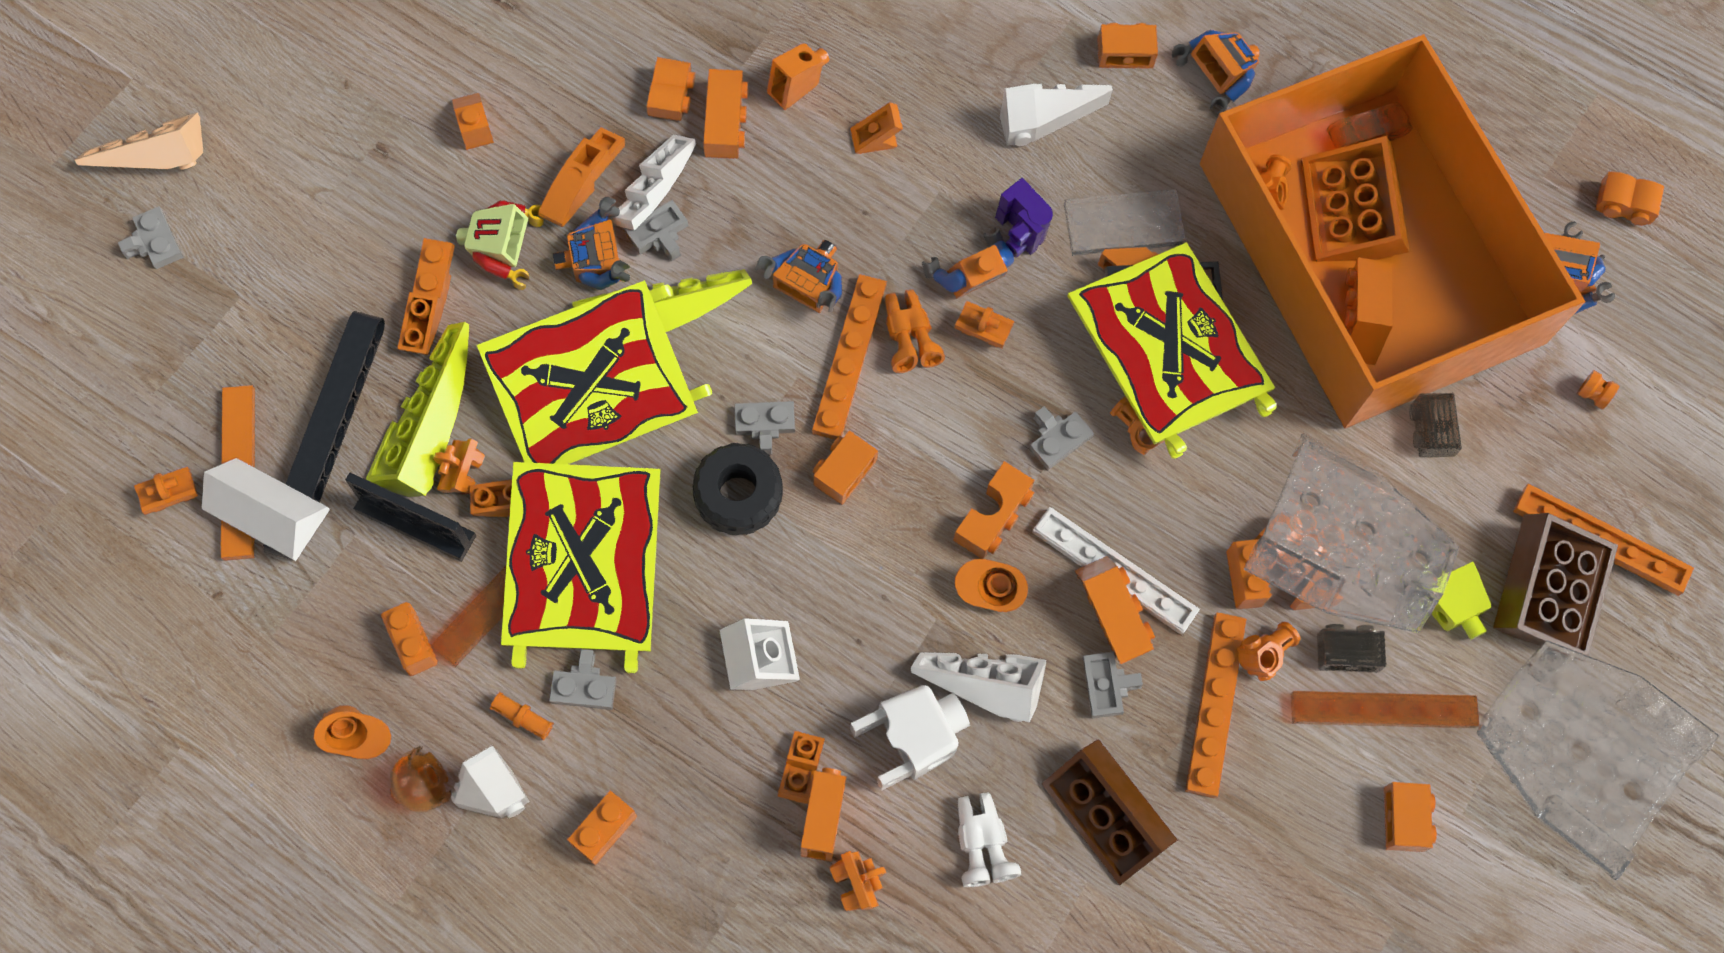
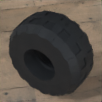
(733, 462)

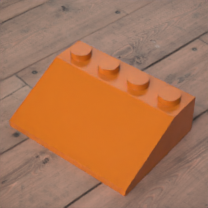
(1355, 202)

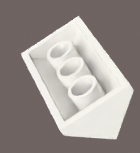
(261, 506)

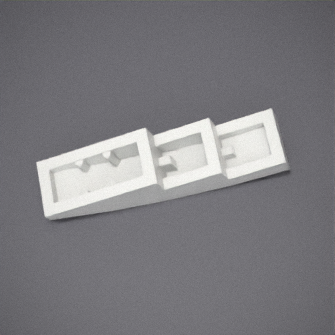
(657, 178)

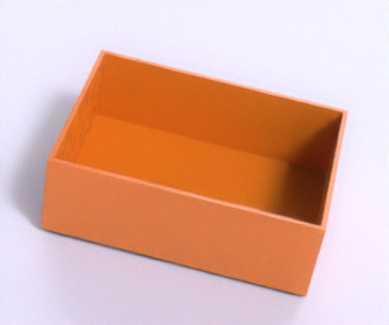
(1477, 263)

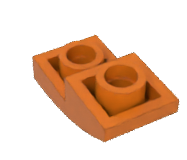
(800, 767)

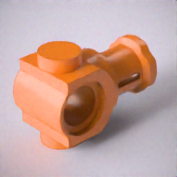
(1275, 178)
(1140, 440)
(1265, 654)

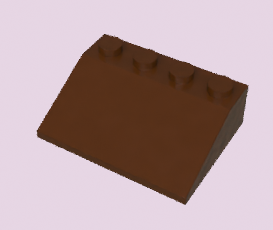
(1555, 583)

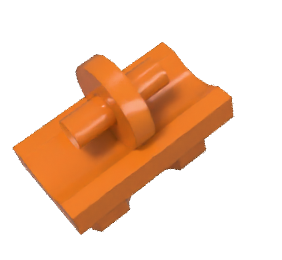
(984, 324)
(456, 464)
(166, 490)
(853, 868)

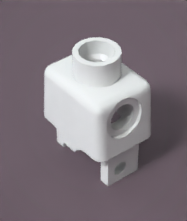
(918, 729)

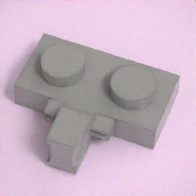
(659, 231)
(152, 239)
(765, 421)
(1058, 437)
(1107, 684)
(583, 685)

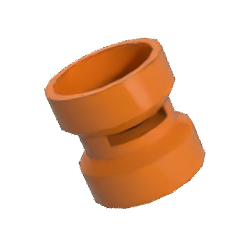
(1598, 389)

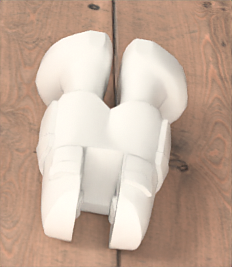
(983, 832)

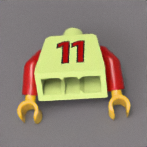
(497, 238)

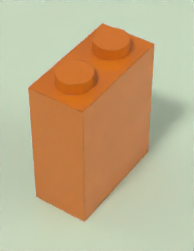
(823, 814)

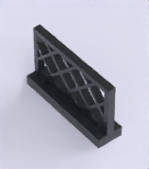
(410, 518)

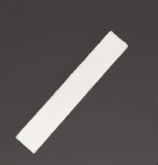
(1085, 549)

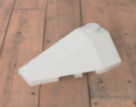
(1034, 112)
(1000, 686)
(489, 786)

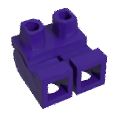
(1027, 214)

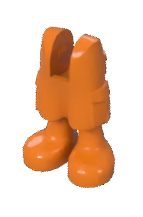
(912, 323)

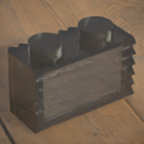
(1435, 425)
(1351, 649)

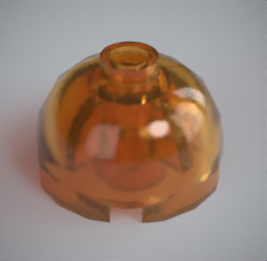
(418, 781)

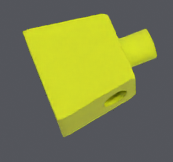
(1463, 602)

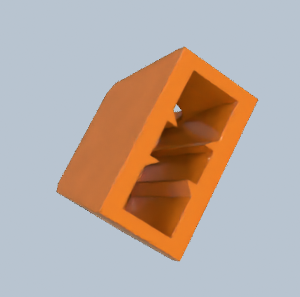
(795, 74)

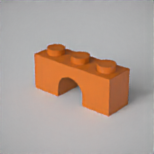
(982, 532)

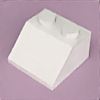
(759, 654)

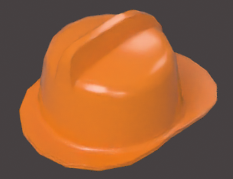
(991, 585)
(351, 733)

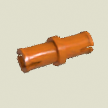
(521, 716)

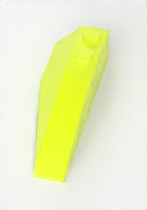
(694, 298)
(408, 448)

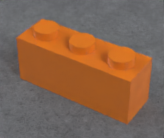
(725, 113)

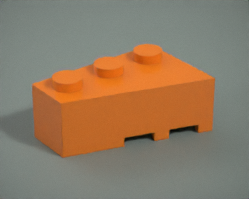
(1369, 306)
(1116, 609)

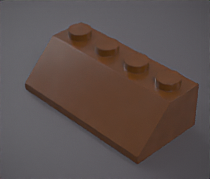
(1109, 811)

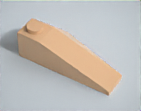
(166, 147)

